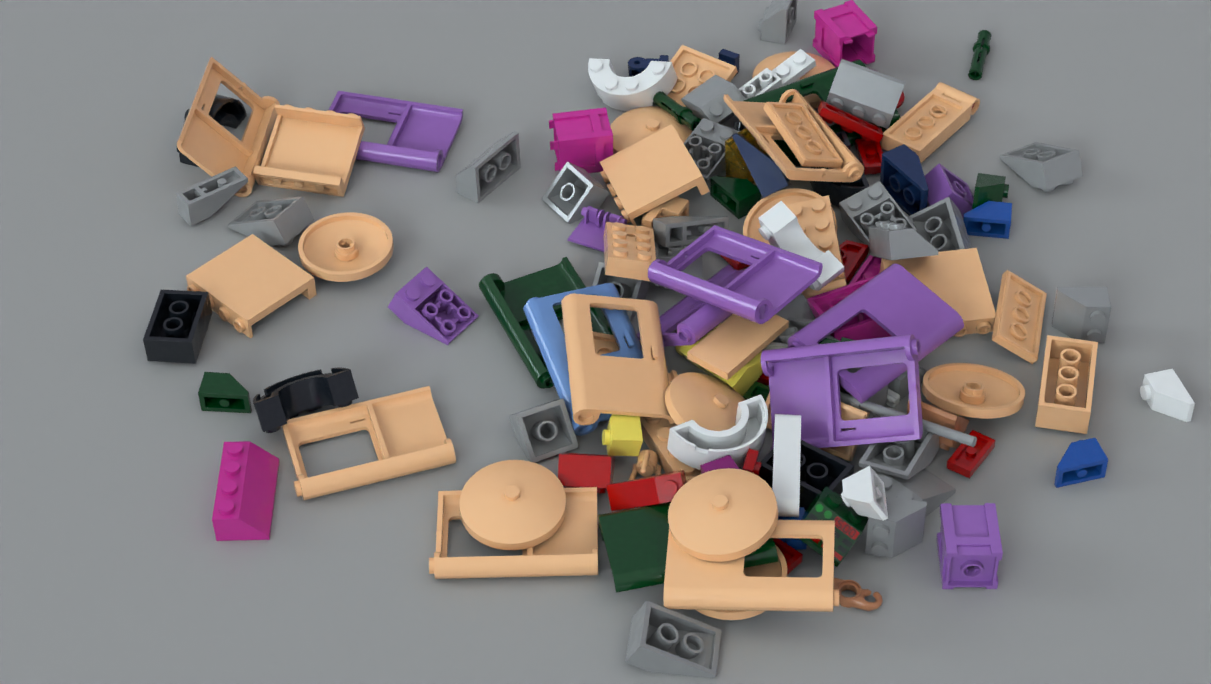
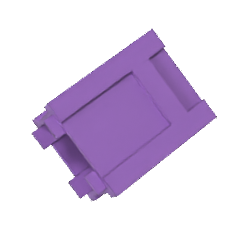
(969, 546)

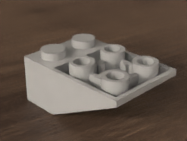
(707, 147)
(868, 207)

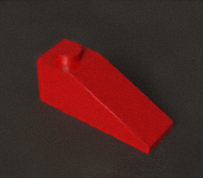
(645, 490)

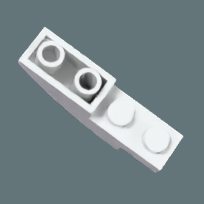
(784, 74)

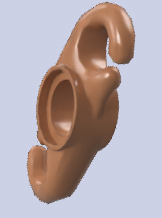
(858, 600)

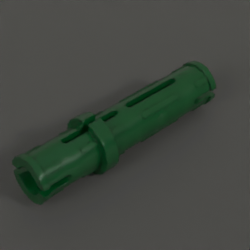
(976, 69)
(682, 114)

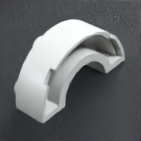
(633, 91)
(783, 231)
(698, 445)

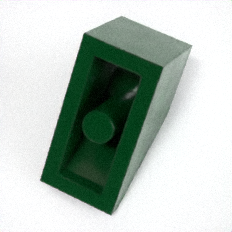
(989, 188)
(735, 194)
(223, 394)

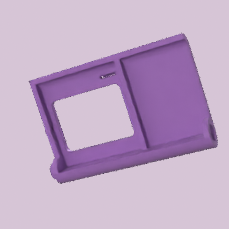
(421, 131)
(756, 293)
(901, 308)
(694, 318)
(807, 384)

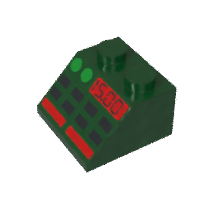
(848, 524)

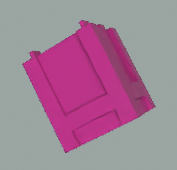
(844, 34)
(582, 138)

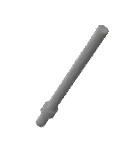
(927, 425)

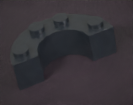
(226, 112)
(839, 190)
(301, 393)

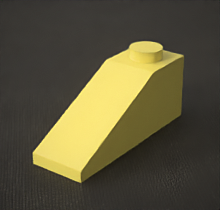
(623, 435)

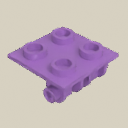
(591, 228)

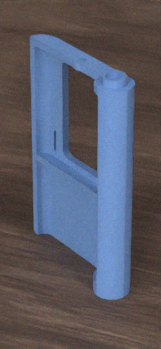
(552, 341)

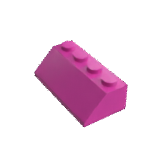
(245, 492)

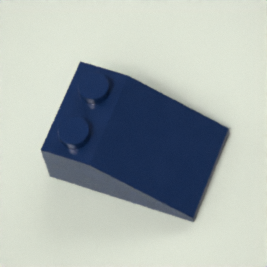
(761, 166)
(904, 179)

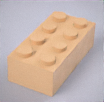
(1066, 384)

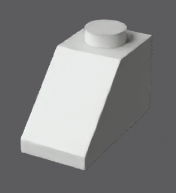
(1167, 395)
(865, 494)

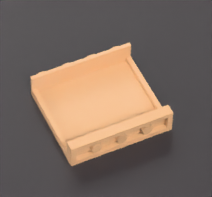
(311, 150)
(651, 173)
(959, 282)
(250, 283)

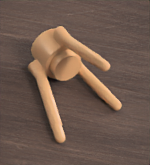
(646, 464)

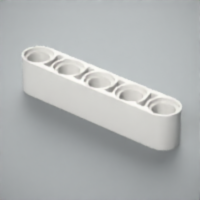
(787, 464)

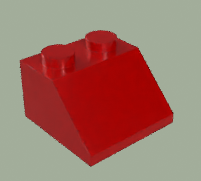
(586, 470)

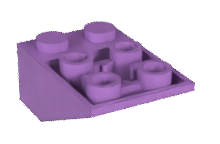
(432, 307)

